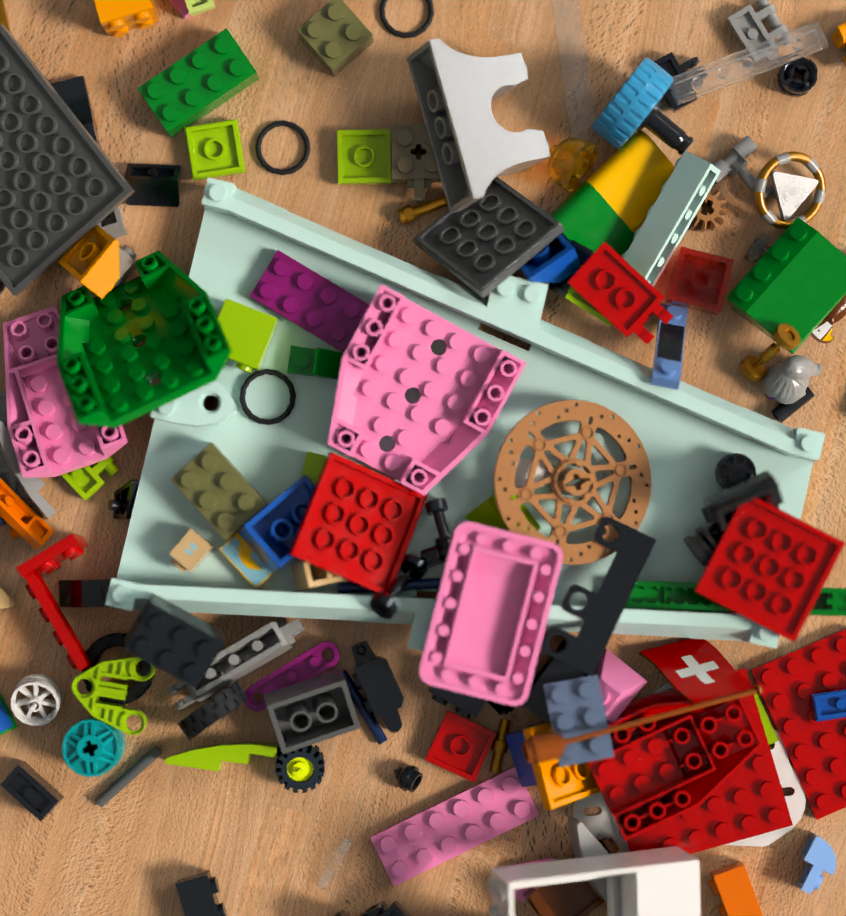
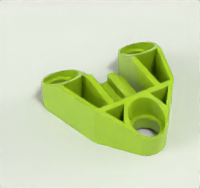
(112, 713)

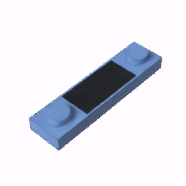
(669, 348)

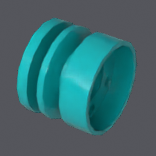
(87, 763)

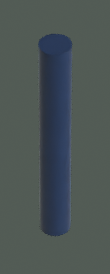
(369, 719)

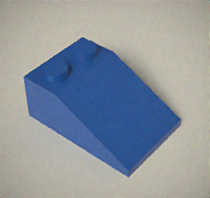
(276, 526)

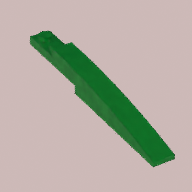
(683, 598)

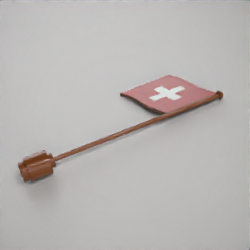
(690, 668)

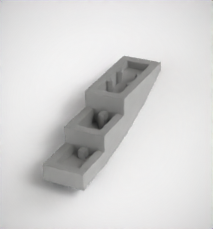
(29, 486)

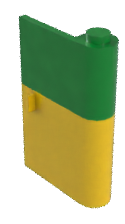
(616, 196)

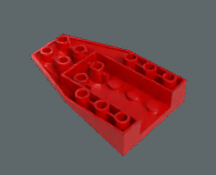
(671, 762)

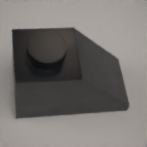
(83, 593)

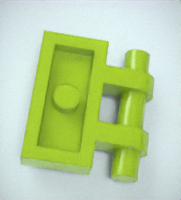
(87, 480)

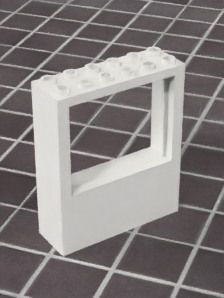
(637, 881)

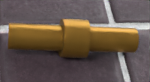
(499, 746)

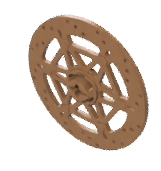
(560, 476)

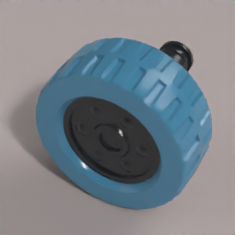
(638, 106)

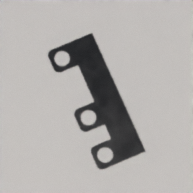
(608, 604)

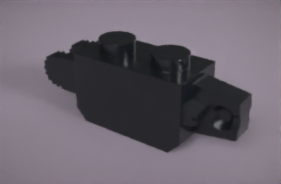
(379, 685)

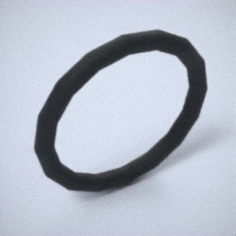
(407, 34)
(286, 171)
(267, 421)

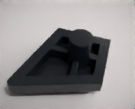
(124, 500)

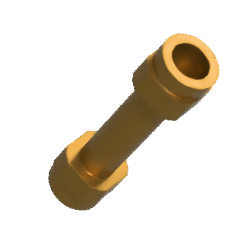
(407, 214)

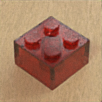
(699, 281)

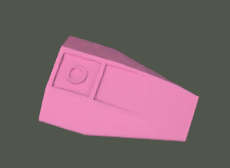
(38, 407)

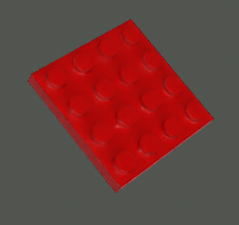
(358, 524)
(770, 567)

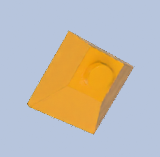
(94, 261)

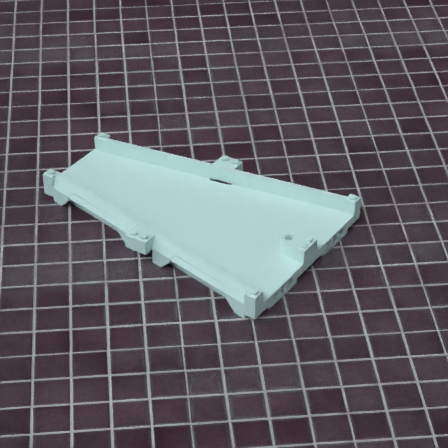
(679, 429)

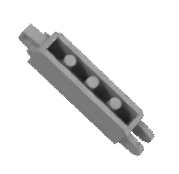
(241, 660)

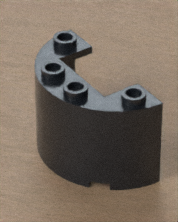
(722, 505)

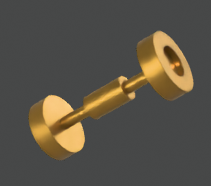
(785, 337)

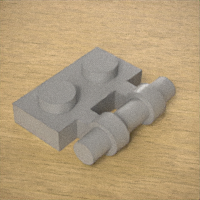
(748, 25)

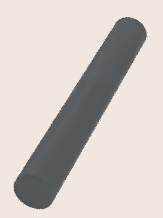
(128, 776)

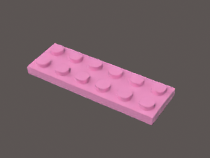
(454, 826)

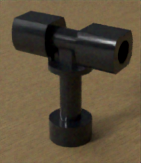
(438, 554)

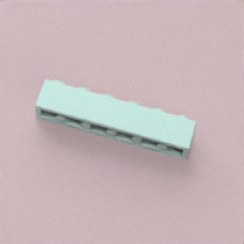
(670, 216)

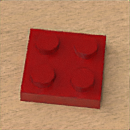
(460, 746)

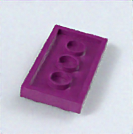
(310, 301)

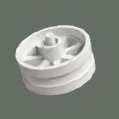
(36, 699)

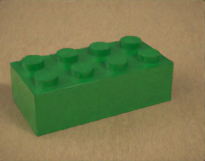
(198, 83)

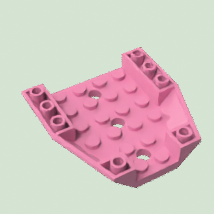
(457, 391)

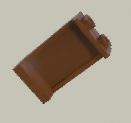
(570, 897)

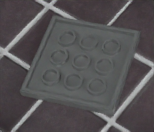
(489, 237)

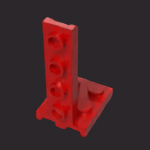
(49, 562)

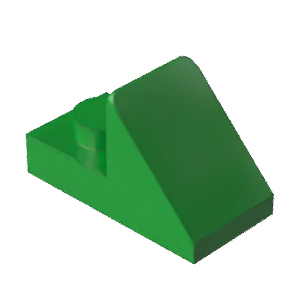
(314, 362)

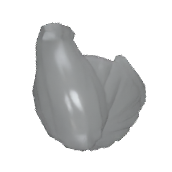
(789, 379)

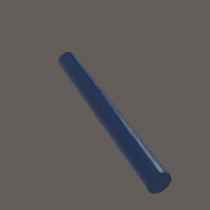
(413, 584)

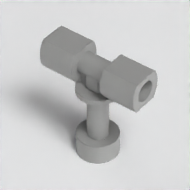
(736, 163)

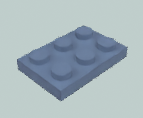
(577, 709)

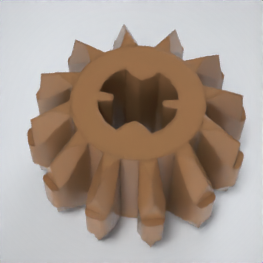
(715, 210)

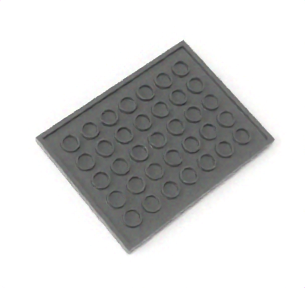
(51, 172)

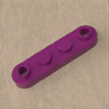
(299, 669)

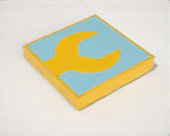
(246, 560)

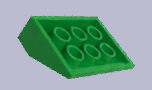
(792, 283)

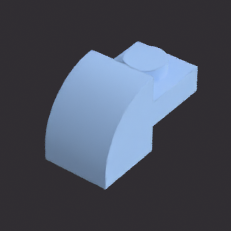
(819, 858)

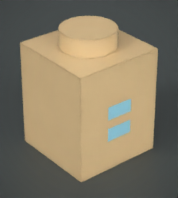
(190, 551)

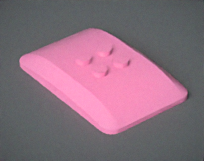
(491, 613)

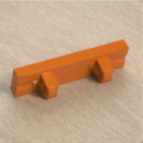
(22, 518)

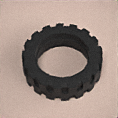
(107, 642)
(213, 710)

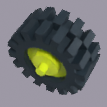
(301, 768)

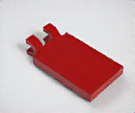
(619, 292)

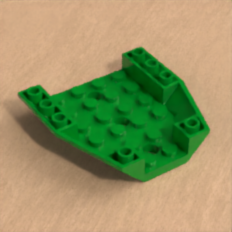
(98, 341)

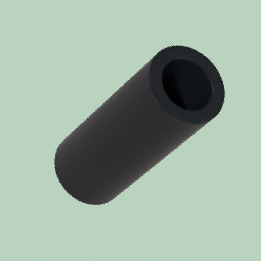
(784, 411)

